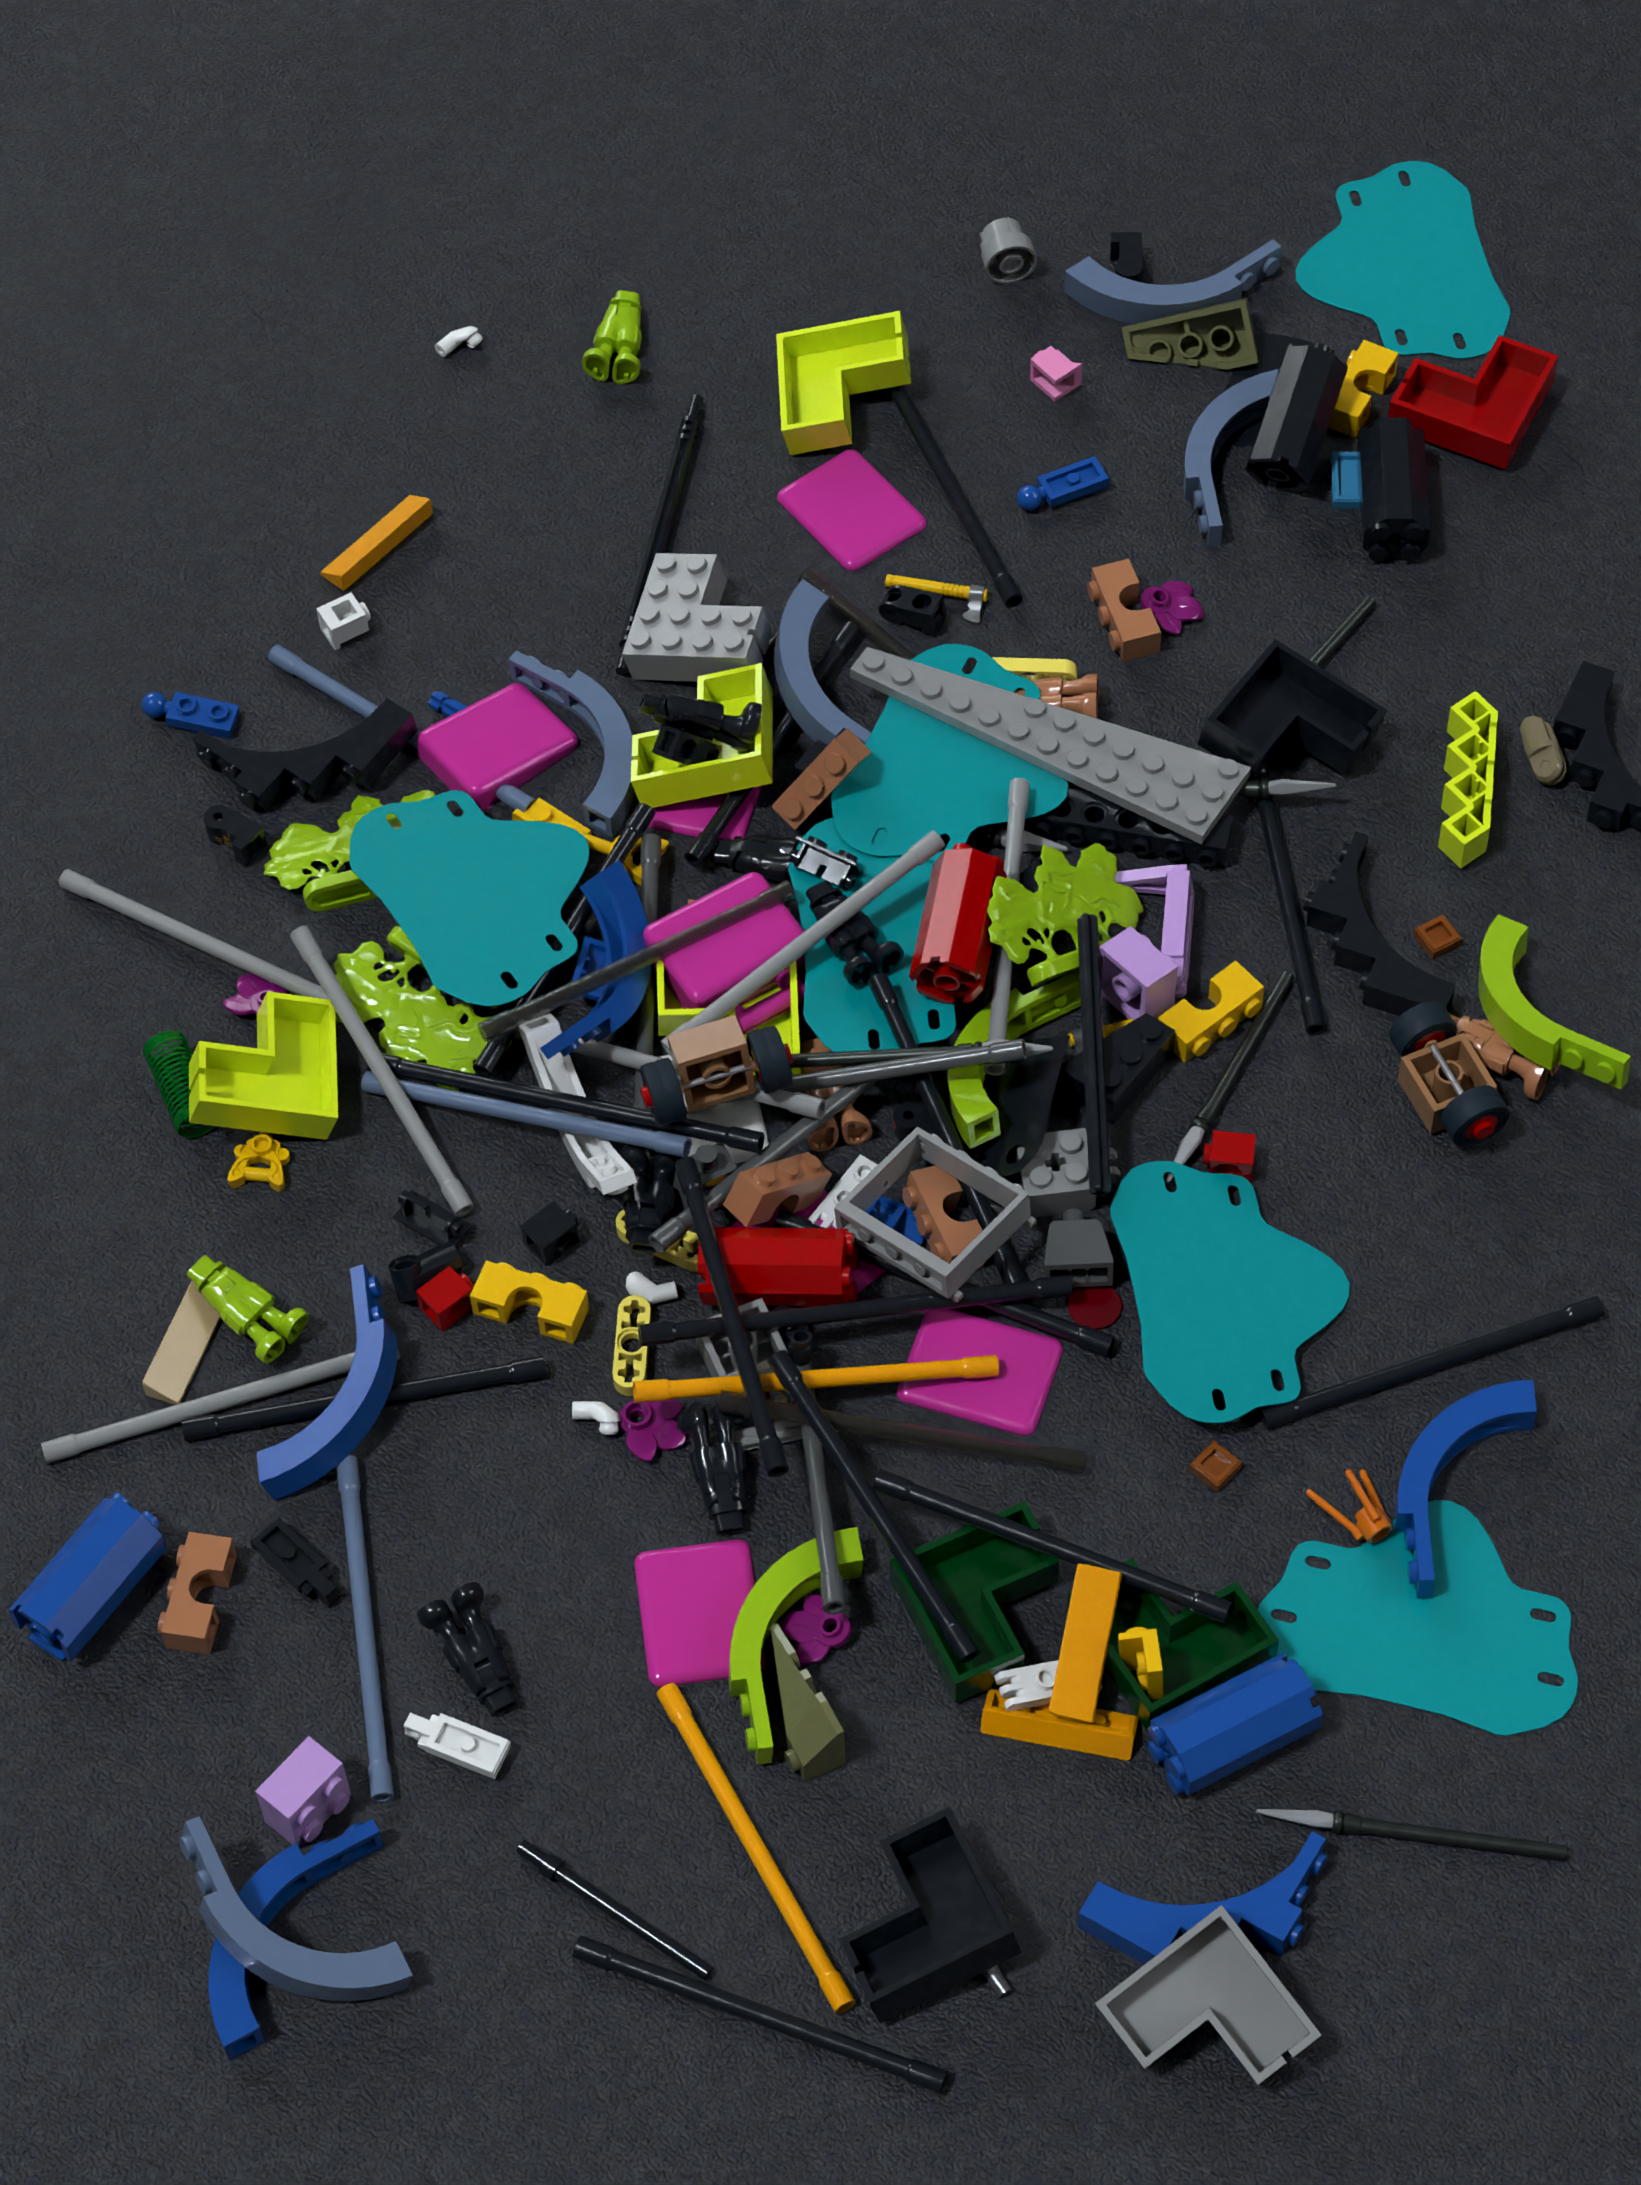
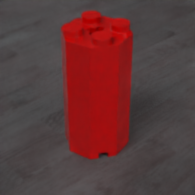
(953, 931)
(785, 1265)

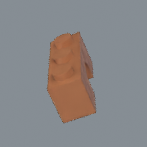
(1130, 631)
(821, 779)
(789, 1181)
(930, 1196)
(202, 1563)

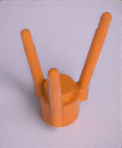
(1371, 1520)

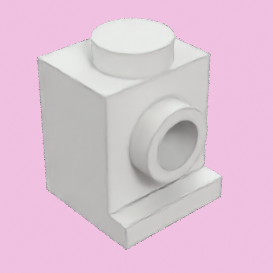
(343, 619)

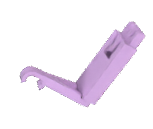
(1177, 885)

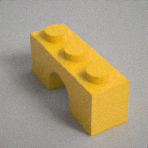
(1368, 370)
(1235, 997)
(504, 1288)

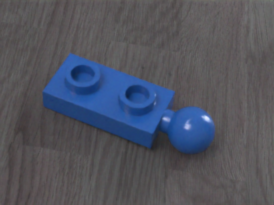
(1064, 484)
(193, 713)

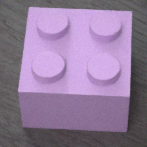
(1137, 975)
(304, 1793)

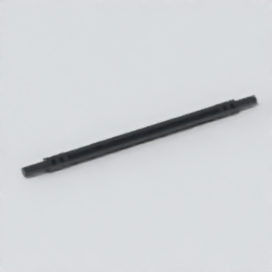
(666, 510)

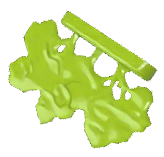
(308, 843)
(1061, 898)
(415, 1021)

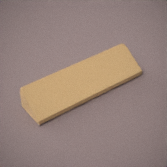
(181, 1348)

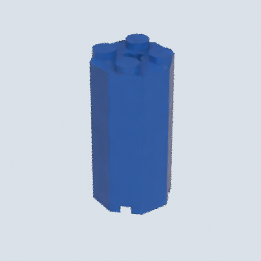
(89, 1577)
(1234, 1724)

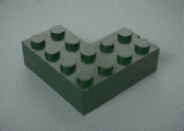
(976, 1578)
(1193, 1648)

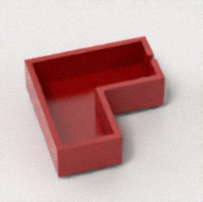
(1481, 414)

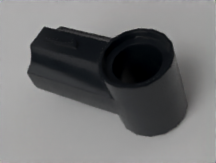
(413, 1271)

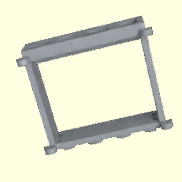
(908, 1255)

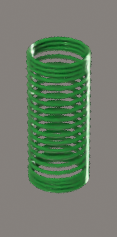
(154, 1062)

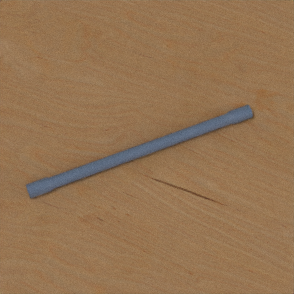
(296, 666)
(658, 1141)
(379, 1768)

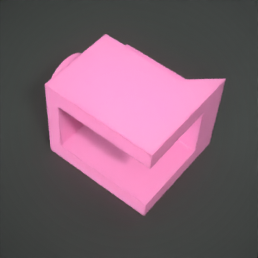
(1055, 373)

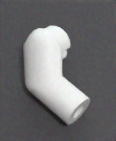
(455, 338)
(640, 1285)
(597, 1411)

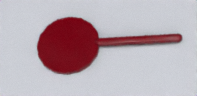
(1095, 1306)

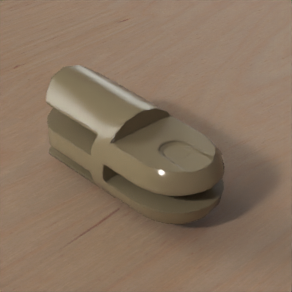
(1543, 750)

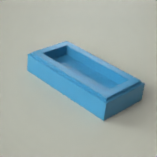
(1345, 480)

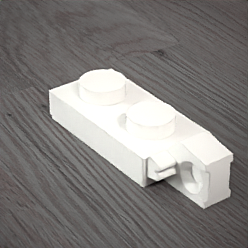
(459, 1743)

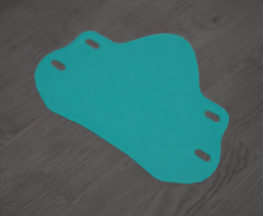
(1410, 263)
(934, 774)
(472, 891)
(846, 1013)
(1219, 1290)
(1452, 1654)

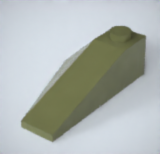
(1206, 337)
(810, 1726)

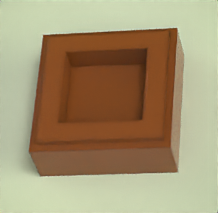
(1437, 936)
(1215, 1466)

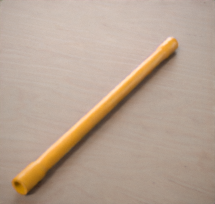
(967, 1368)
(829, 1979)

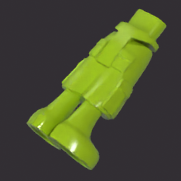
(620, 335)
(245, 1302)

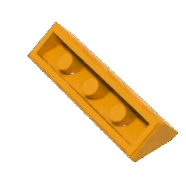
(378, 541)
(1085, 1643)
(1108, 1736)

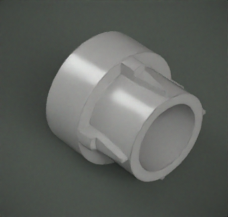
(1007, 251)

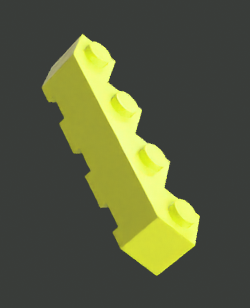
(1469, 793)

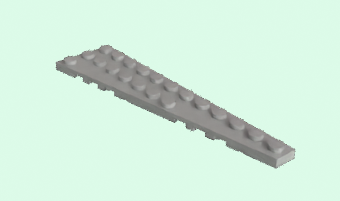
(1132, 769)

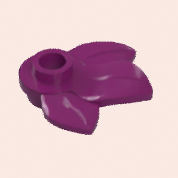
(1172, 605)
(251, 994)
(656, 1429)
(810, 1629)

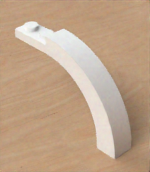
(593, 1156)

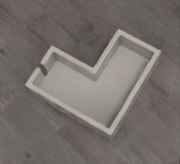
(684, 629)
(1215, 1978)

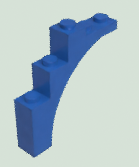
(1263, 1914)

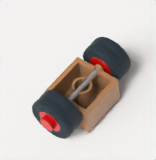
(713, 1068)
(1446, 1076)

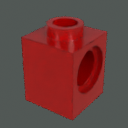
(1230, 1153)
(445, 1298)

